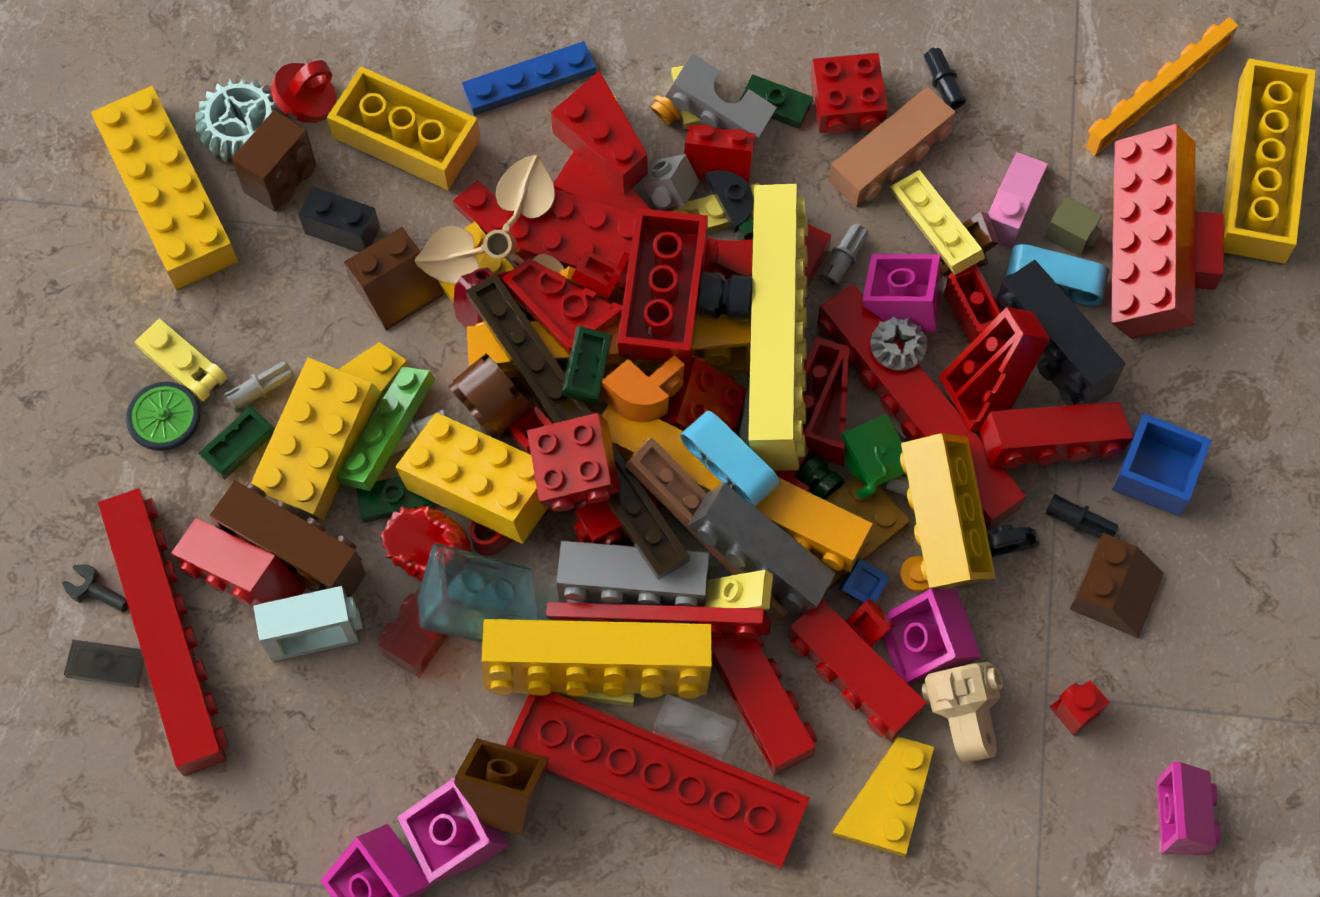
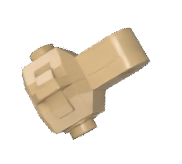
(965, 699)

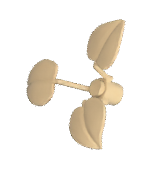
(521, 189)

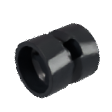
(725, 296)

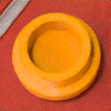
(665, 110)
(912, 575)

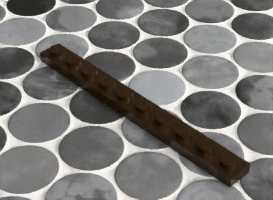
(545, 381)

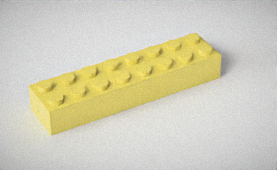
(778, 326)

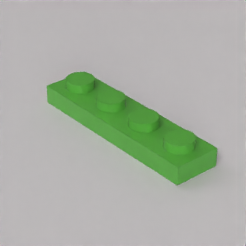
(385, 428)

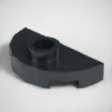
(732, 195)
(1008, 539)

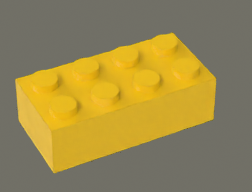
(404, 128)
(315, 437)
(473, 477)
(947, 511)

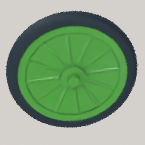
(163, 416)

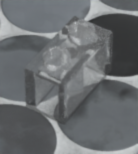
(695, 727)

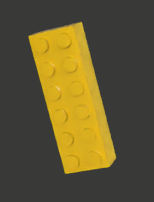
(1267, 160)
(164, 187)
(596, 657)

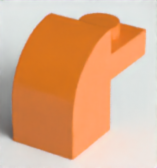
(640, 396)

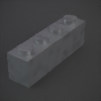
(758, 544)

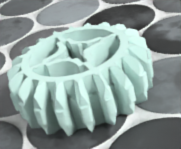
(225, 132)

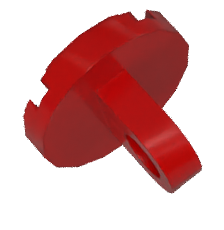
(304, 90)

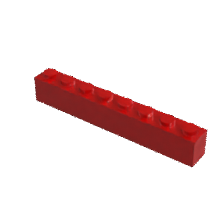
(914, 399)
(162, 632)

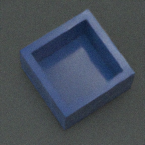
(1162, 465)

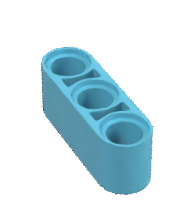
(1078, 278)
(729, 458)

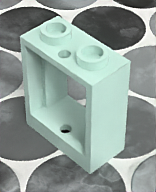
(307, 623)

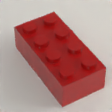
(663, 286)

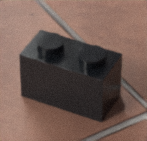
(339, 220)

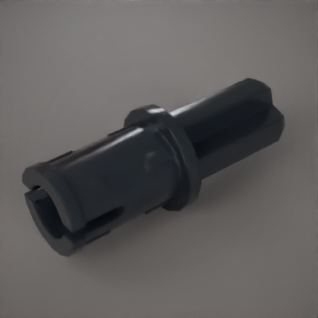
(944, 78)
(1080, 517)

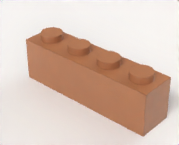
(892, 147)

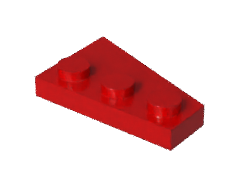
(558, 303)

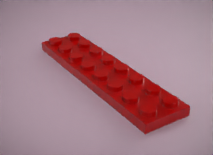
(660, 777)

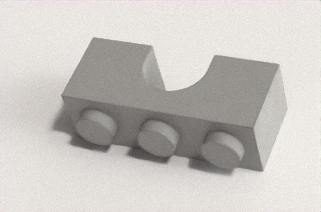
(695, 93)

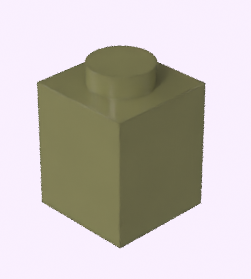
(1074, 227)

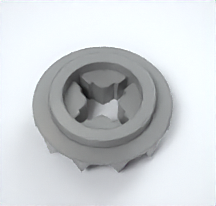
(888, 353)

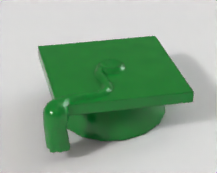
(873, 453)

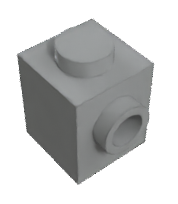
(671, 182)

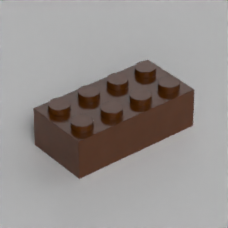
(299, 544)

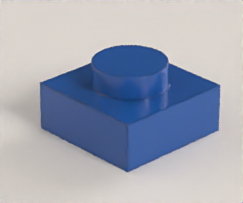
(864, 582)

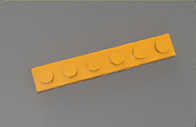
(1168, 79)

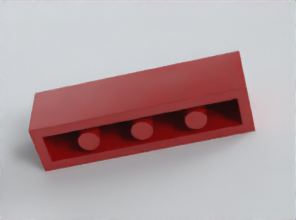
(1055, 434)
(855, 670)
(763, 701)

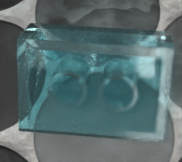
(469, 587)

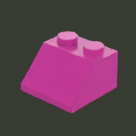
(905, 288)
(930, 635)
(1187, 810)
(449, 834)
(376, 867)

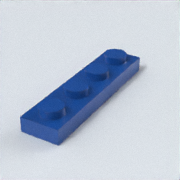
(528, 78)

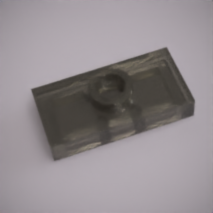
(104, 663)

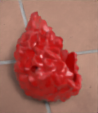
(414, 532)

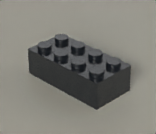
(1077, 354)

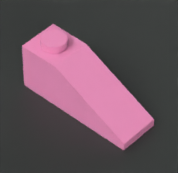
(1015, 197)

